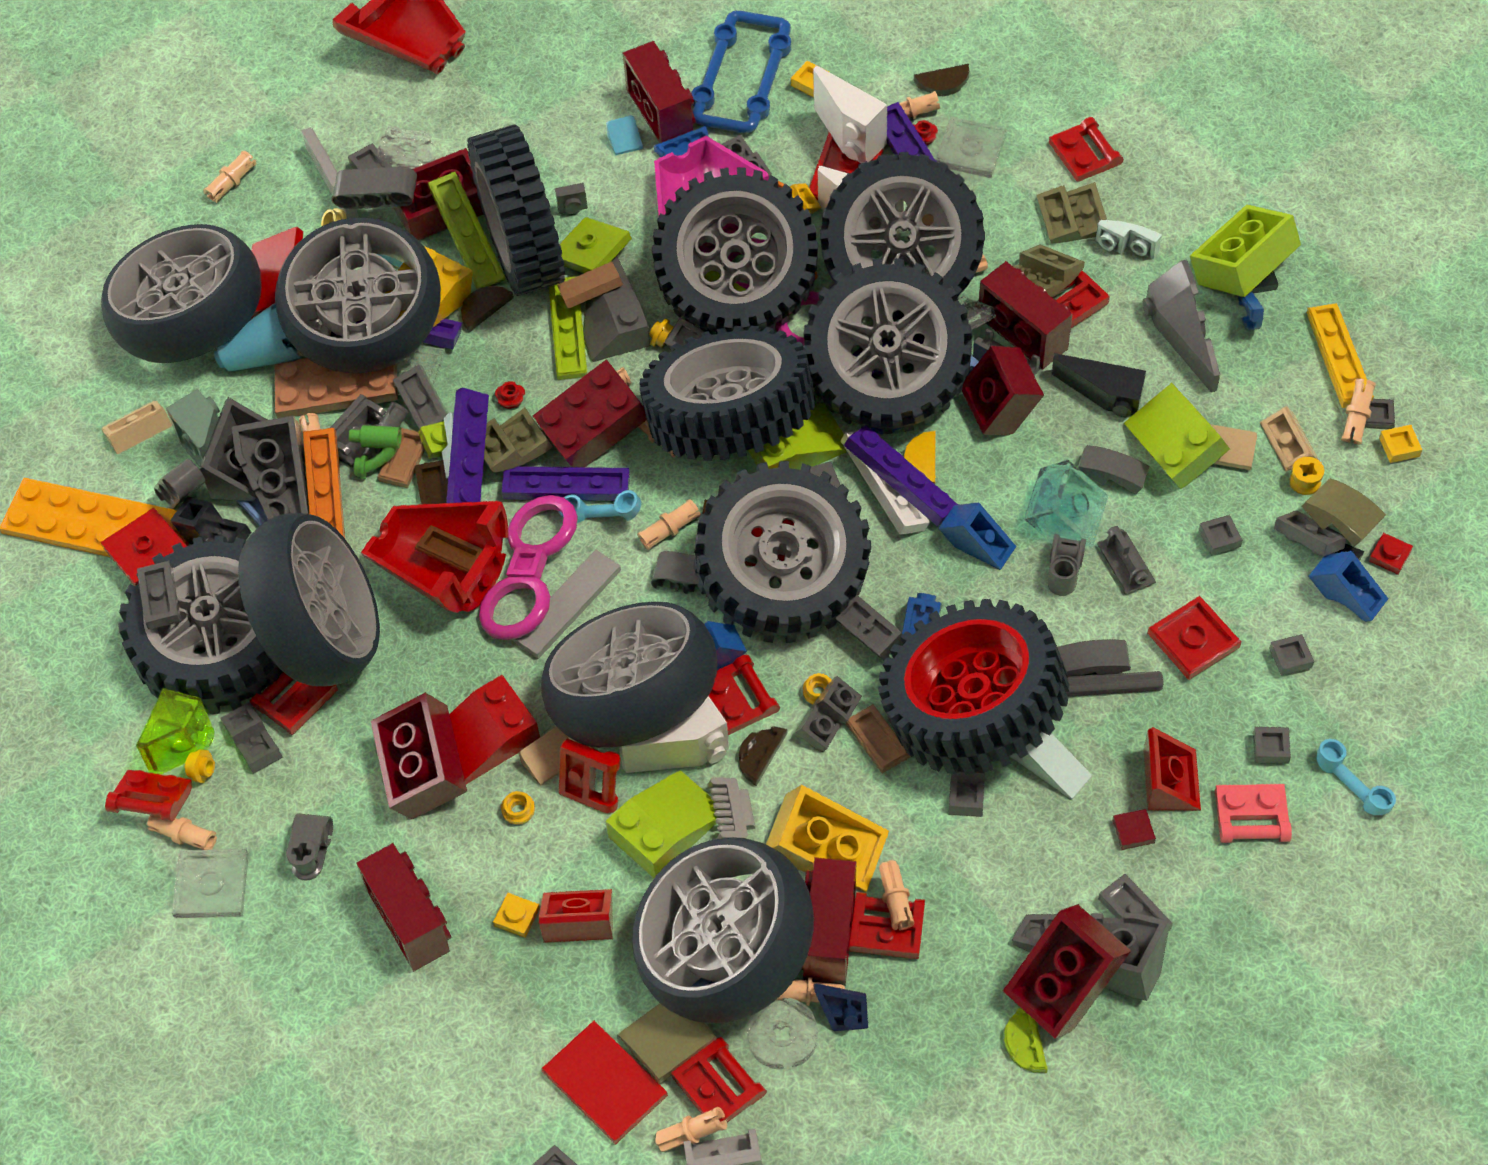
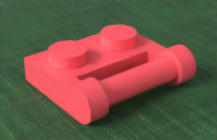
(1252, 803)

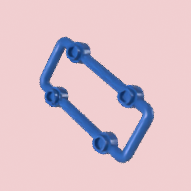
(758, 105)

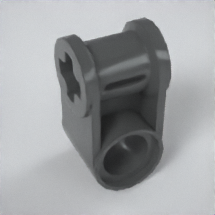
(1066, 561)
(309, 844)

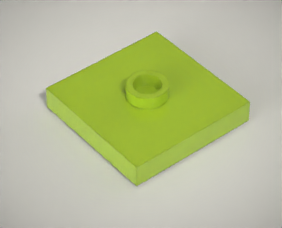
(592, 245)

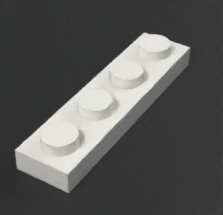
(900, 511)

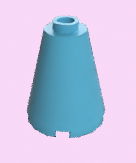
(257, 344)

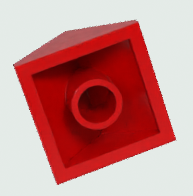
(1170, 773)
(576, 916)

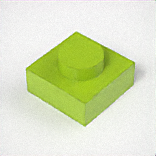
(433, 439)

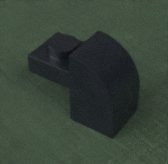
(201, 519)

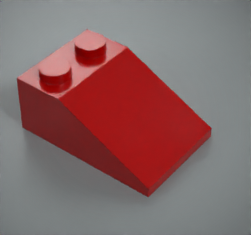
(491, 728)

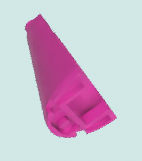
(701, 157)

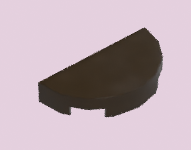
(943, 81)
(483, 304)
(759, 751)

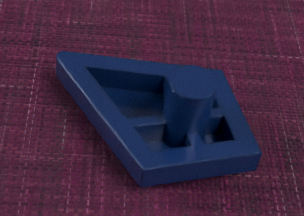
(843, 1007)

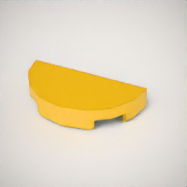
(921, 453)

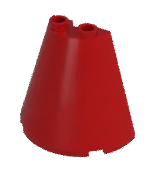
(408, 29)
(475, 522)

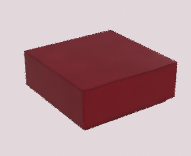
(1133, 829)

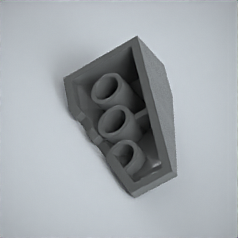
(1175, 315)
(615, 321)
(274, 464)
(1140, 933)

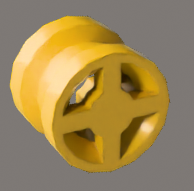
(1312, 481)

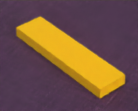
(1336, 350)

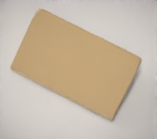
(136, 426)
(1287, 437)
(1241, 447)
(543, 755)

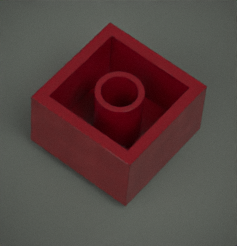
(1001, 390)

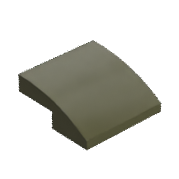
(1071, 213)
(1049, 268)
(514, 442)
(1344, 508)
(665, 1040)

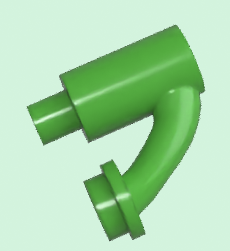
(375, 437)

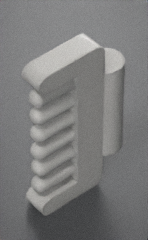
(737, 806)

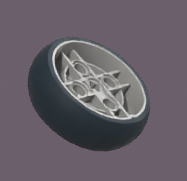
(333, 255)
(181, 293)
(308, 599)
(629, 674)
(723, 929)

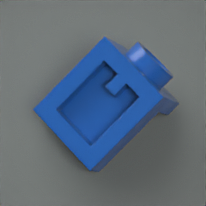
(919, 609)

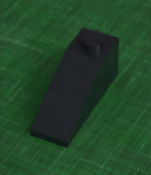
(1105, 384)

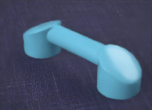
(626, 505)
(1330, 759)

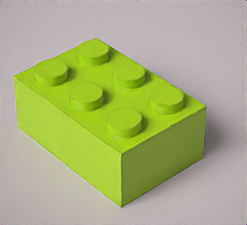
(1245, 250)

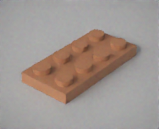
(310, 388)

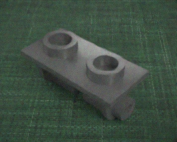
(1125, 560)

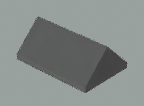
(220, 466)

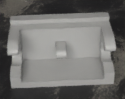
(725, 1151)

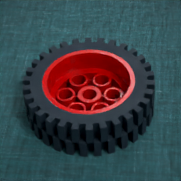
(974, 686)

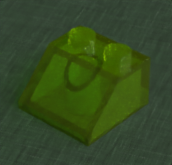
(174, 731)

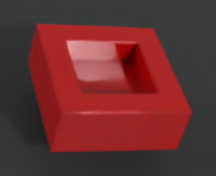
(1391, 553)

